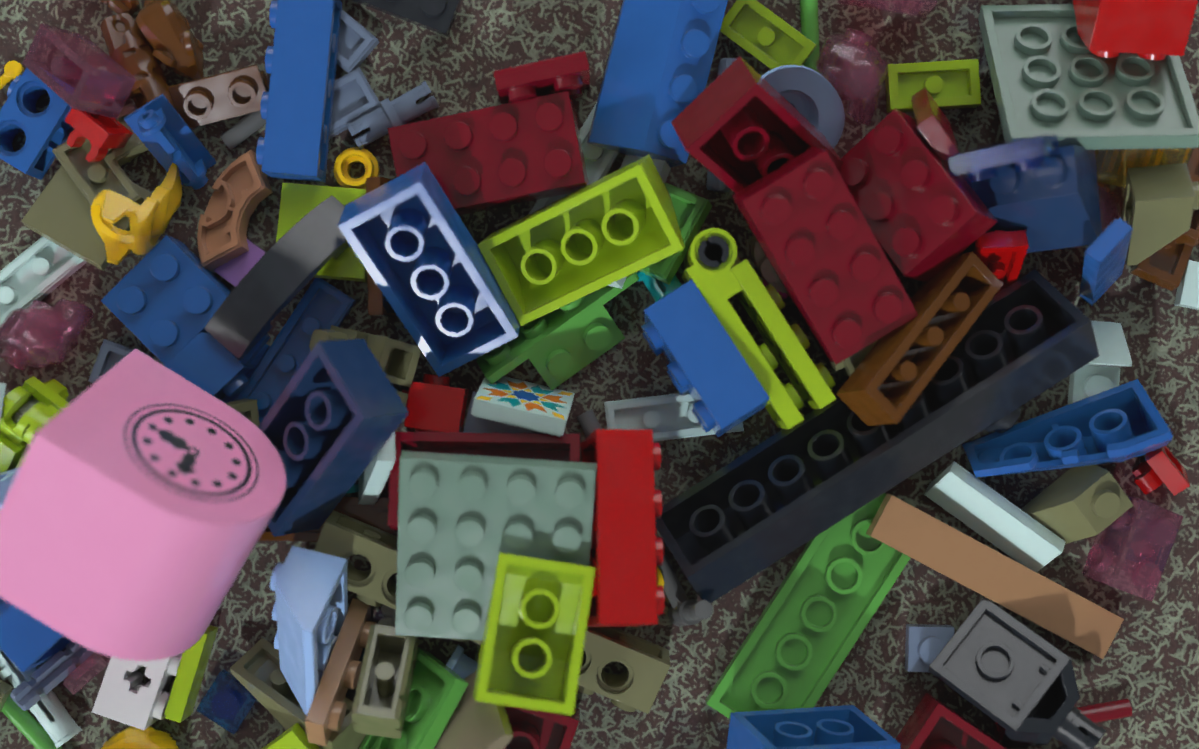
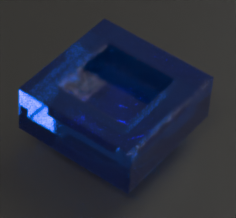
(227, 702)

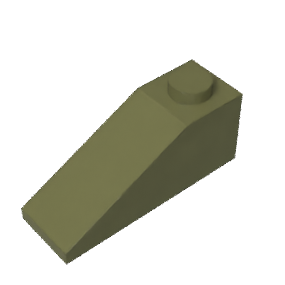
(261, 675)

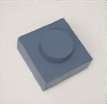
(924, 645)

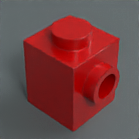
(435, 405)

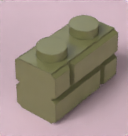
(384, 682)

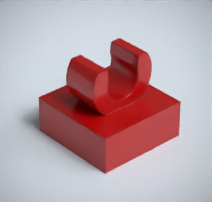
(100, 130)
(1161, 468)

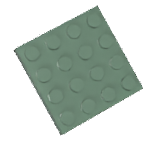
(1057, 87)
(465, 513)

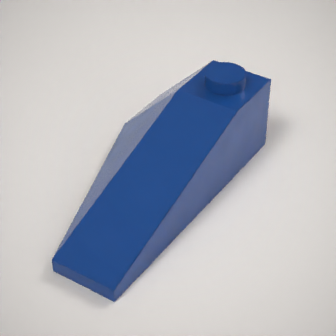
(1084, 433)

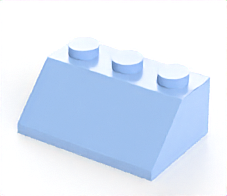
(308, 615)

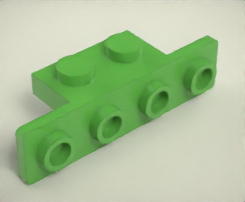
(560, 340)

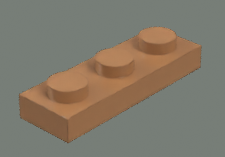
(340, 673)

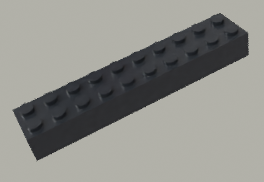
(837, 463)

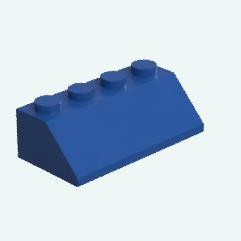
(653, 74)

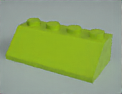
(584, 241)

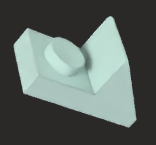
(1103, 371)

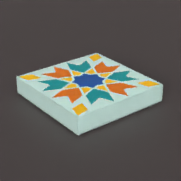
(523, 405)

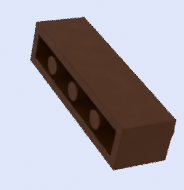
(911, 354)

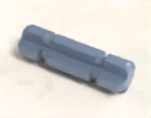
(49, 675)

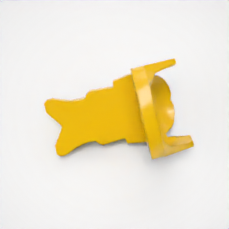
(145, 220)

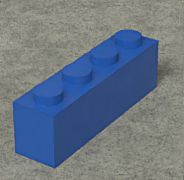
(299, 89)

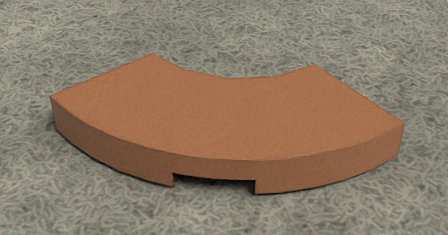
(228, 212)

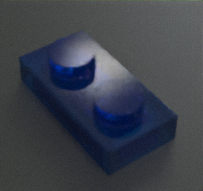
(1024, 154)

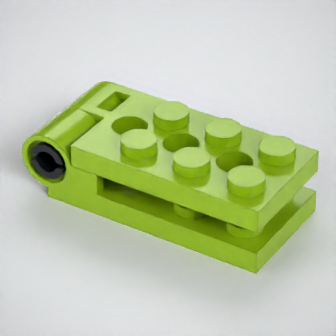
(731, 277)

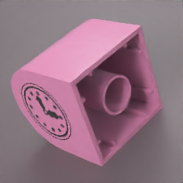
(136, 512)

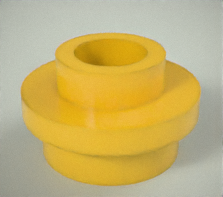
(347, 159)

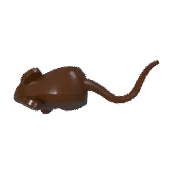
(171, 38)

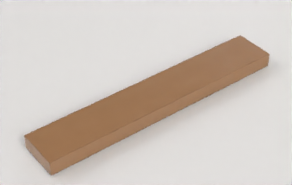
(994, 575)

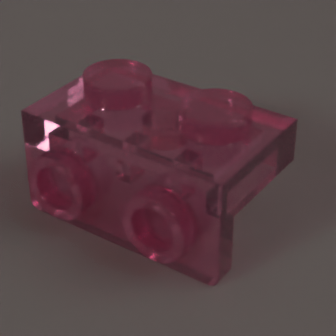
(1134, 549)

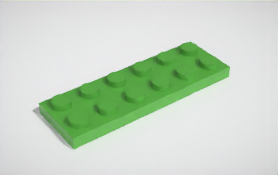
(811, 619)

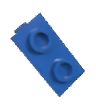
(171, 141)

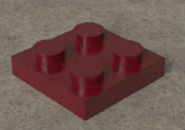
(544, 78)

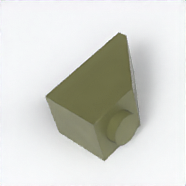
(1158, 207)
(1079, 503)

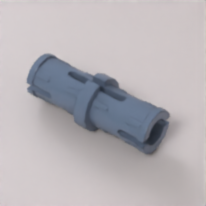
(392, 114)

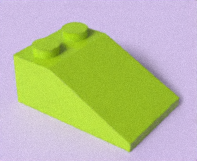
(534, 634)

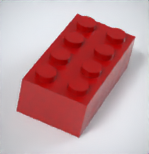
(623, 528)

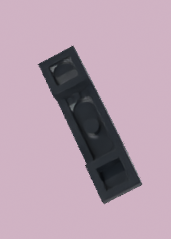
(278, 278)

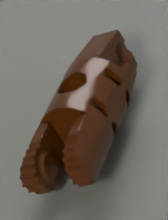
(133, 52)

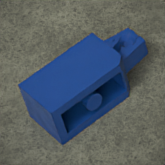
(213, 366)

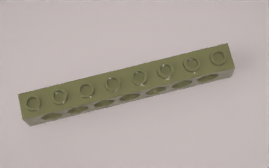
(629, 690)

